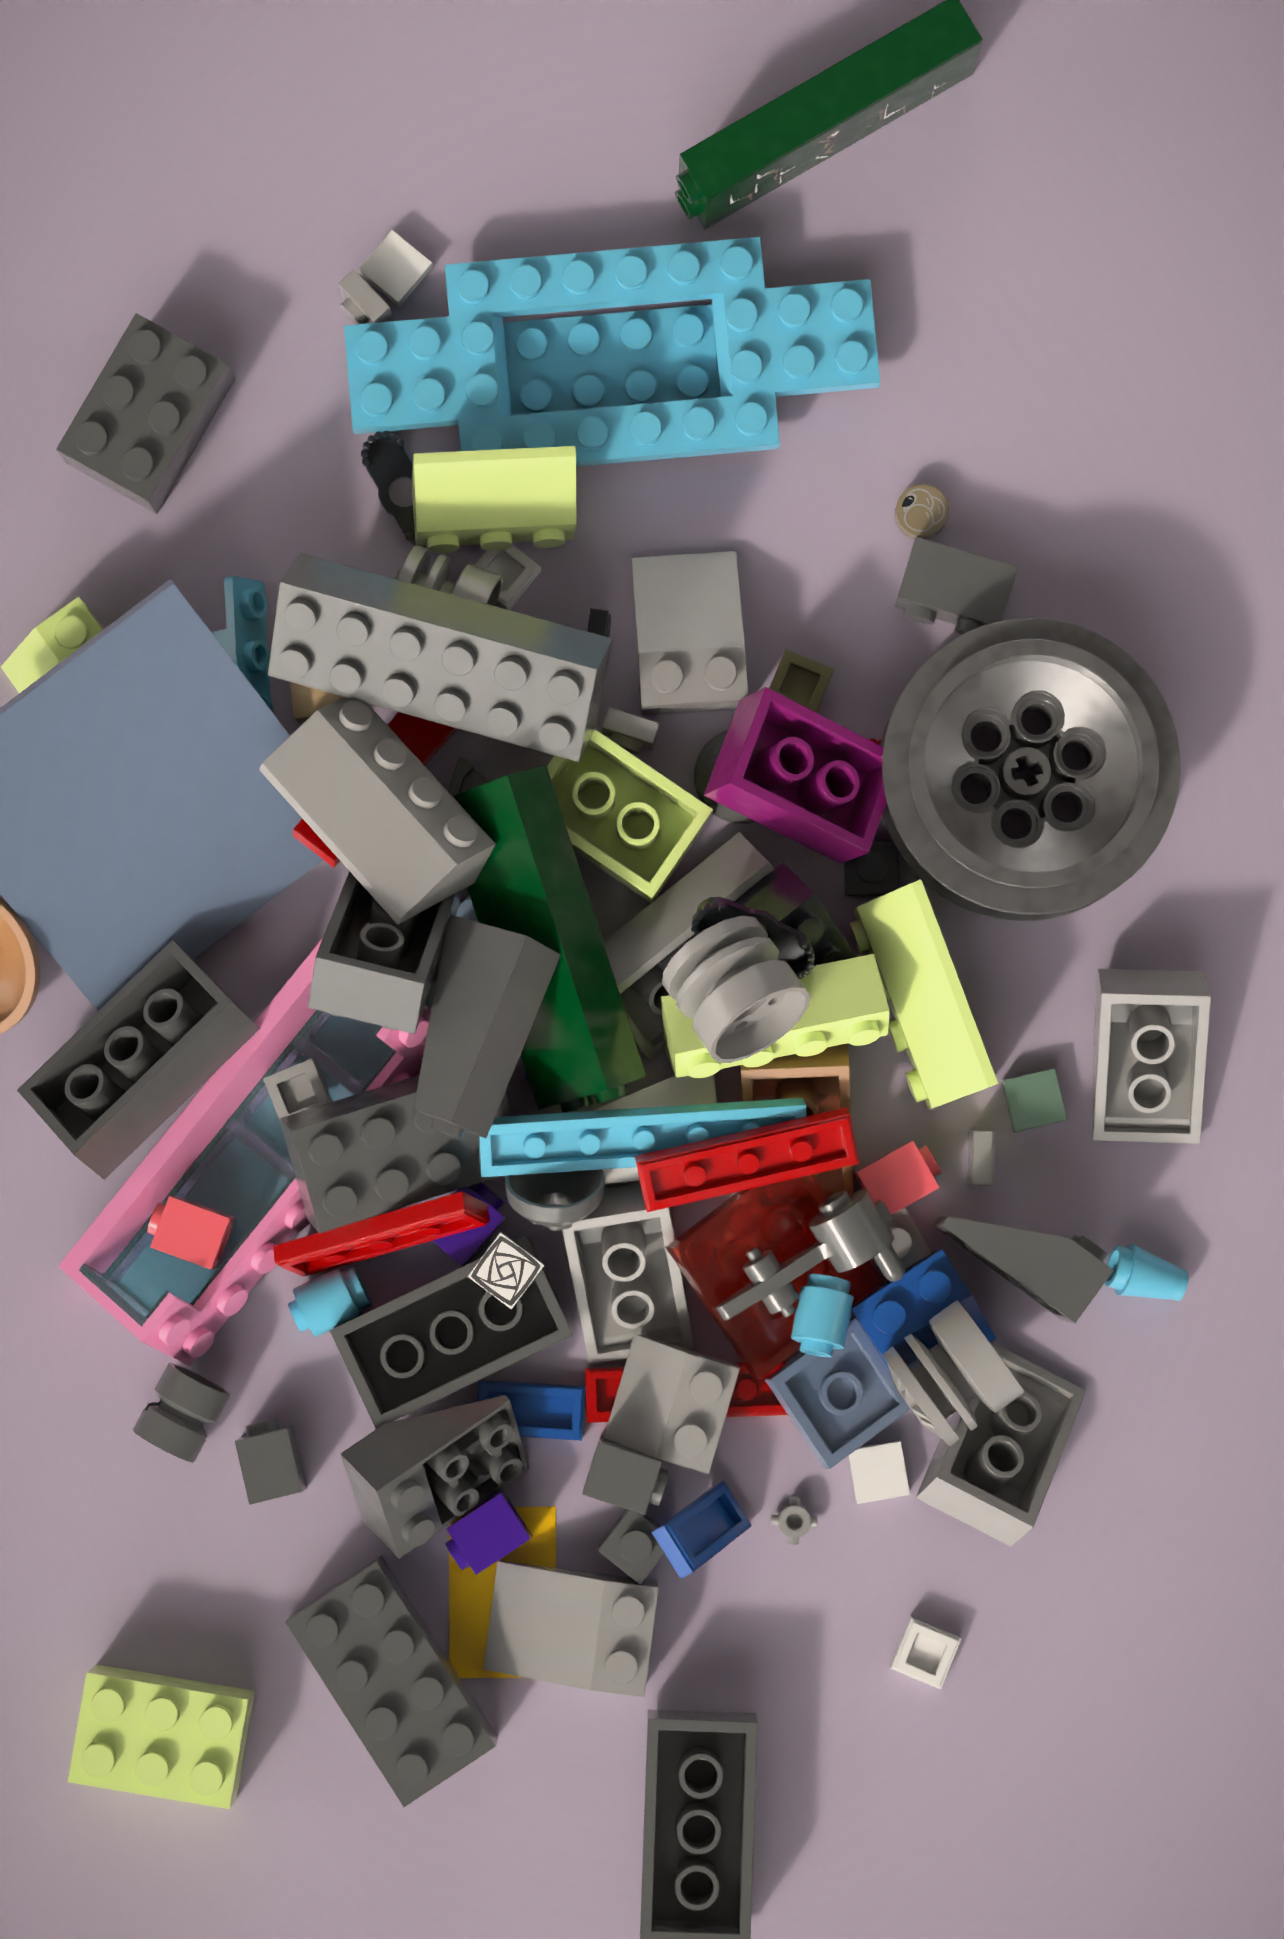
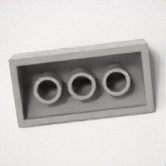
(378, 808)
(666, 925)

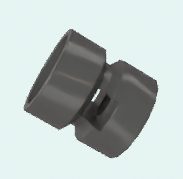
(179, 1416)

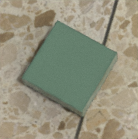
(1034, 1100)

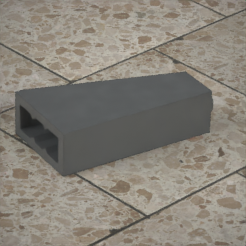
(479, 1023)

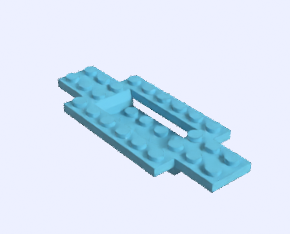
(619, 380)

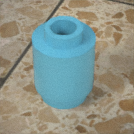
(329, 1301)
(822, 1315)

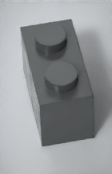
(954, 586)
(625, 1477)

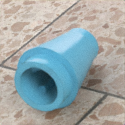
(1145, 1274)

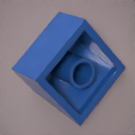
(909, 1304)

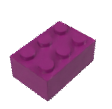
(800, 776)

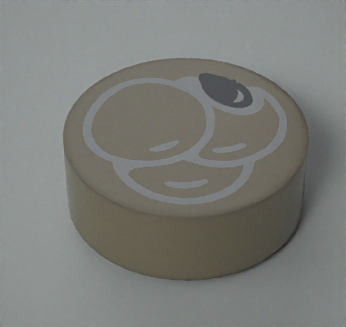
(921, 511)

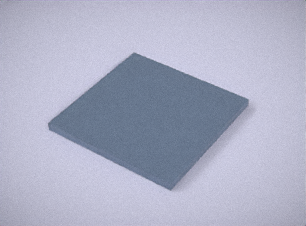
(141, 798)

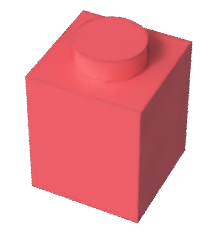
(900, 1176)
(190, 1231)

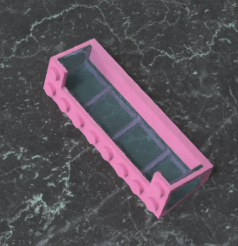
(233, 1159)

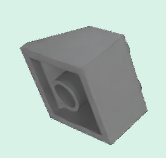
(672, 1403)

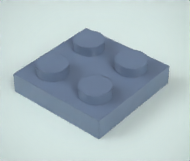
(839, 1398)

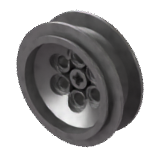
(1090, 700)

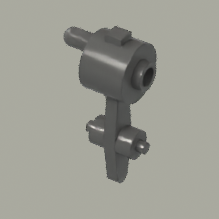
(847, 1233)

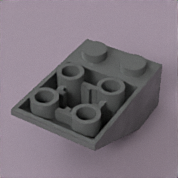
(433, 1469)

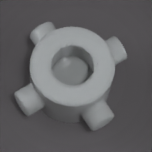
(794, 1520)

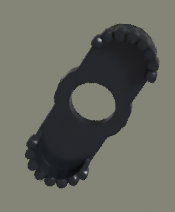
(386, 462)
(792, 944)

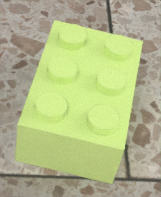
(626, 815)
(161, 1736)

